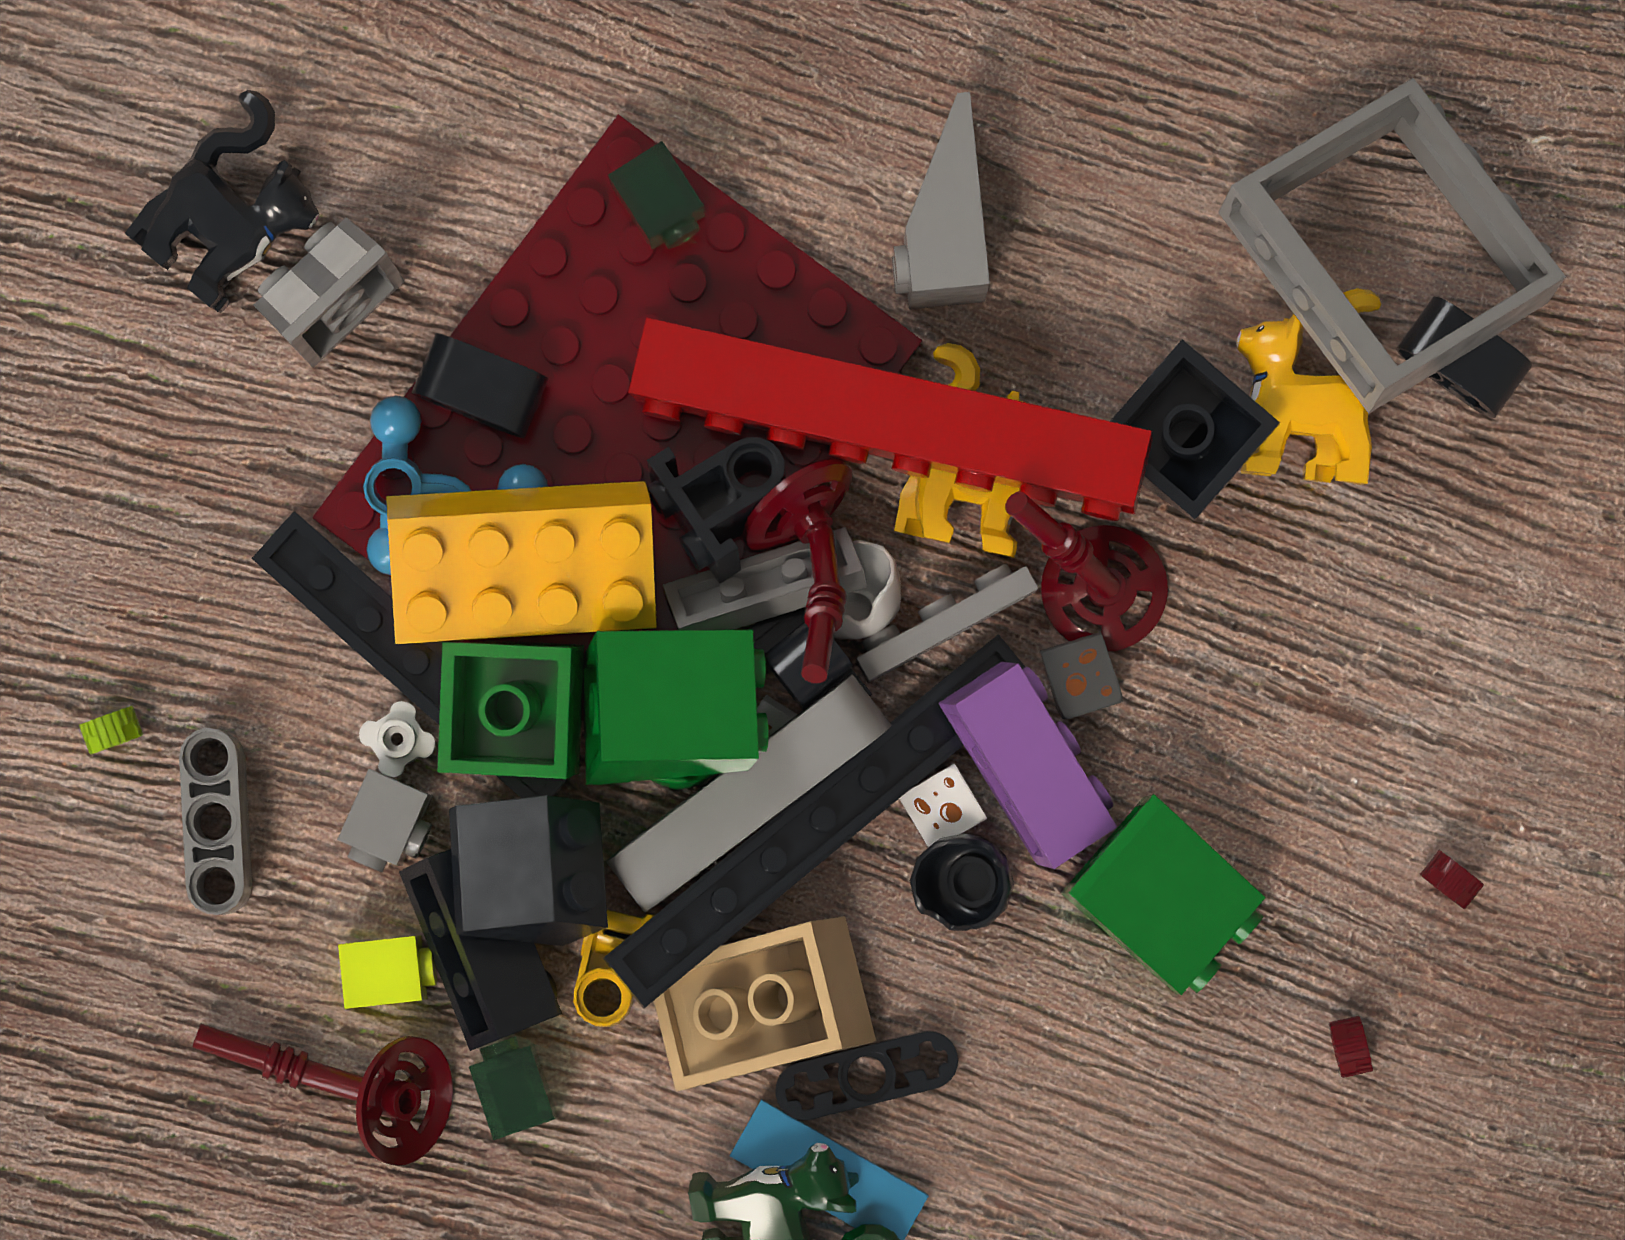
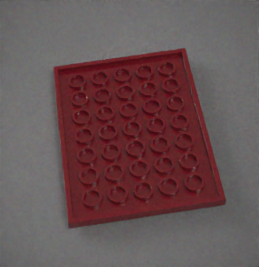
(576, 313)

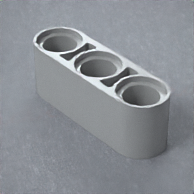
(199, 793)

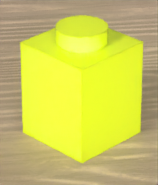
(385, 971)

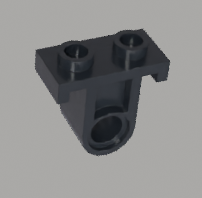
(712, 501)
(784, 648)

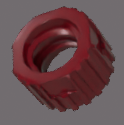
(1452, 879)
(1350, 1046)

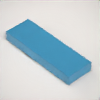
(880, 1196)

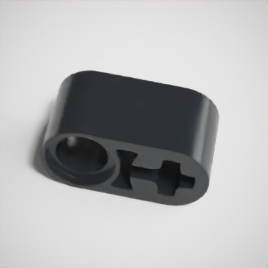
(1481, 377)
(480, 385)

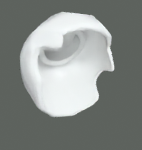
(877, 604)

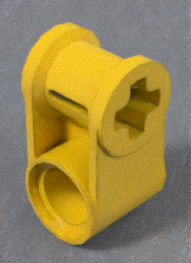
(594, 968)

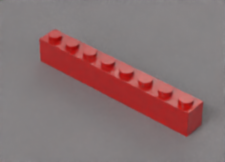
(890, 417)

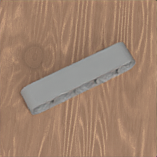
(742, 801)

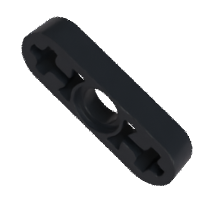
(917, 1078)

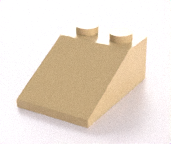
(765, 1004)

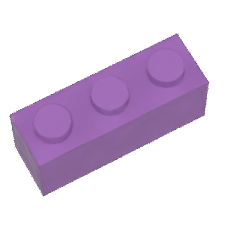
(1030, 763)

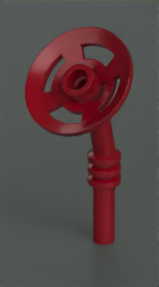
(811, 523)
(1105, 587)
(374, 1097)

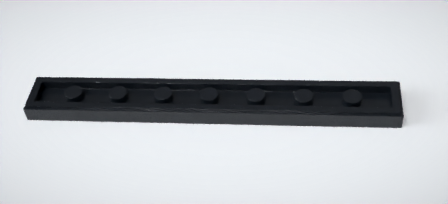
(796, 839)

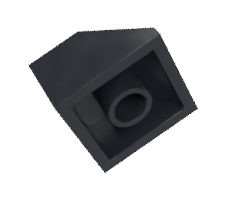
(1199, 429)
(528, 869)

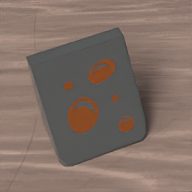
(1081, 676)

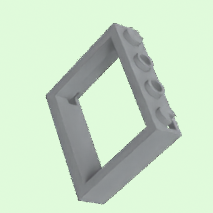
(1316, 297)

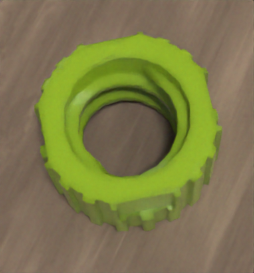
(111, 730)

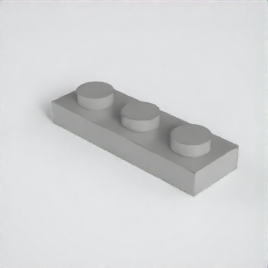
(762, 589)
(944, 621)

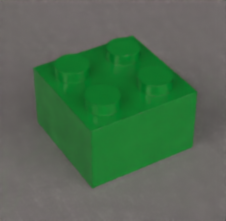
(510, 708)

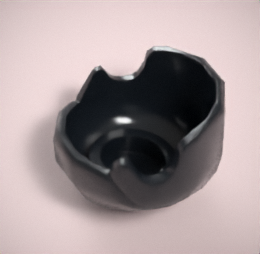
(962, 882)

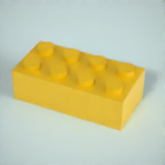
(521, 562)

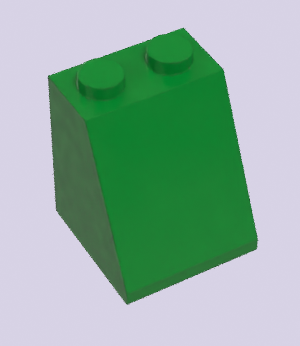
(671, 704)
(1165, 896)

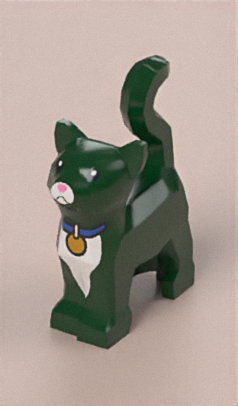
(772, 1199)

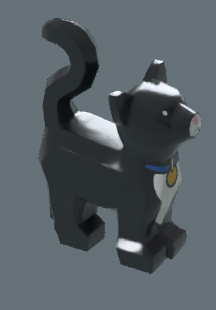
(210, 210)

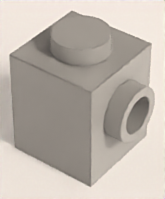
(386, 822)

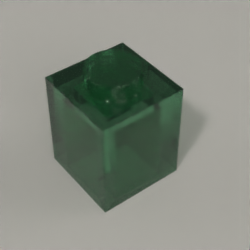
(658, 197)
(512, 1088)

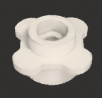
(415, 741)

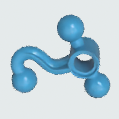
(395, 424)

